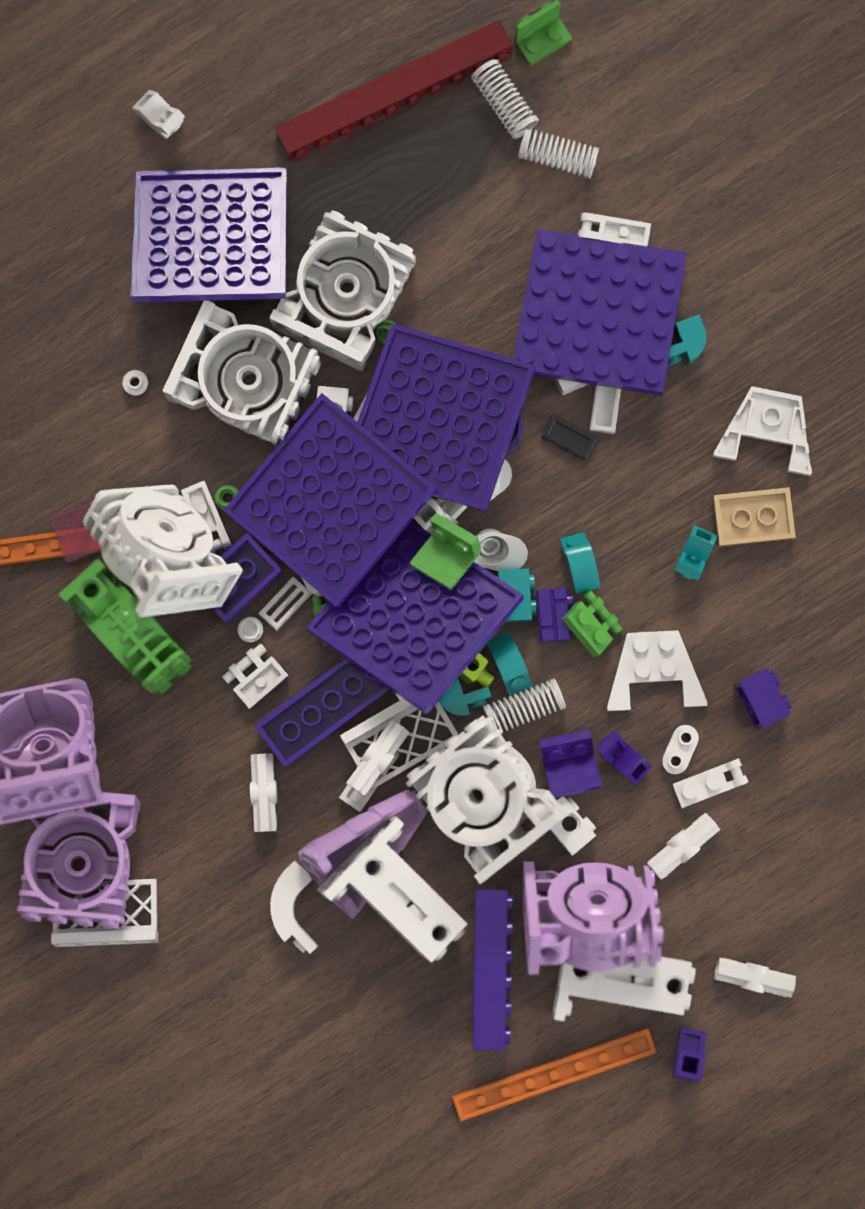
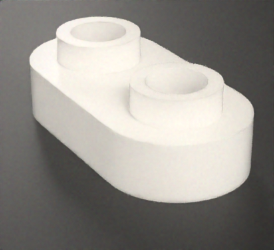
(680, 749)

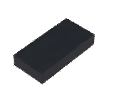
(569, 437)

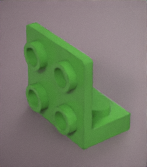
(541, 33)
(446, 552)

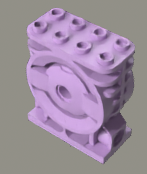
(39, 760)
(596, 902)
(107, 907)

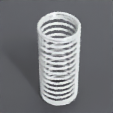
(532, 120)
(524, 154)
(555, 690)

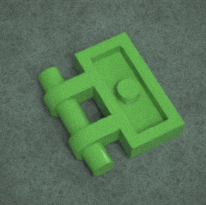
(588, 628)

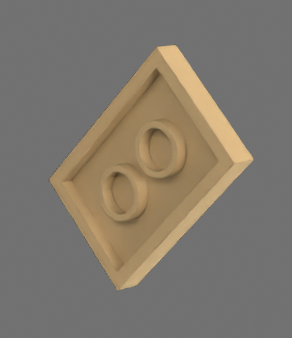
(754, 517)

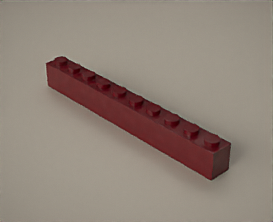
(393, 91)

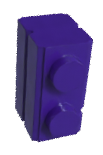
(551, 608)

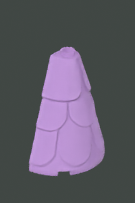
(330, 850)

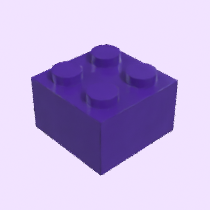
(763, 698)

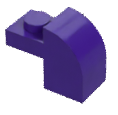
(623, 758)
(689, 1055)

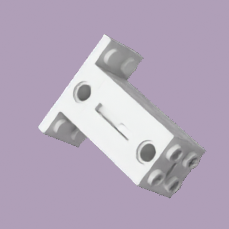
(396, 893)
(628, 986)

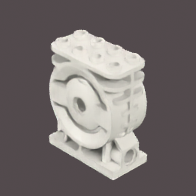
(335, 241)
(295, 362)
(160, 549)
(452, 812)

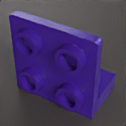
(570, 763)

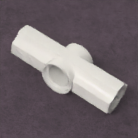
(378, 757)
(263, 792)
(683, 846)
(755, 977)

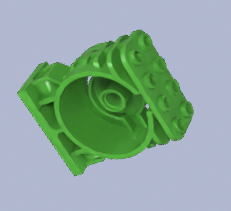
(134, 640)

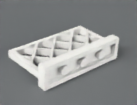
(378, 722)
(105, 936)

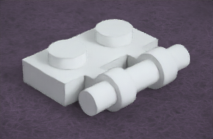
(261, 681)

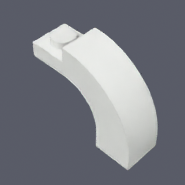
(282, 904)

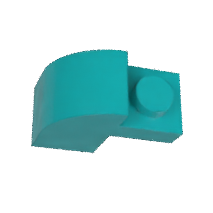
(691, 341)
(695, 553)
(580, 563)
(509, 663)
(457, 703)

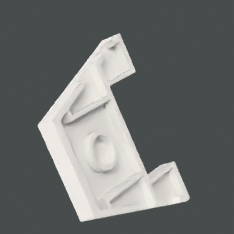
(770, 418)
(654, 658)

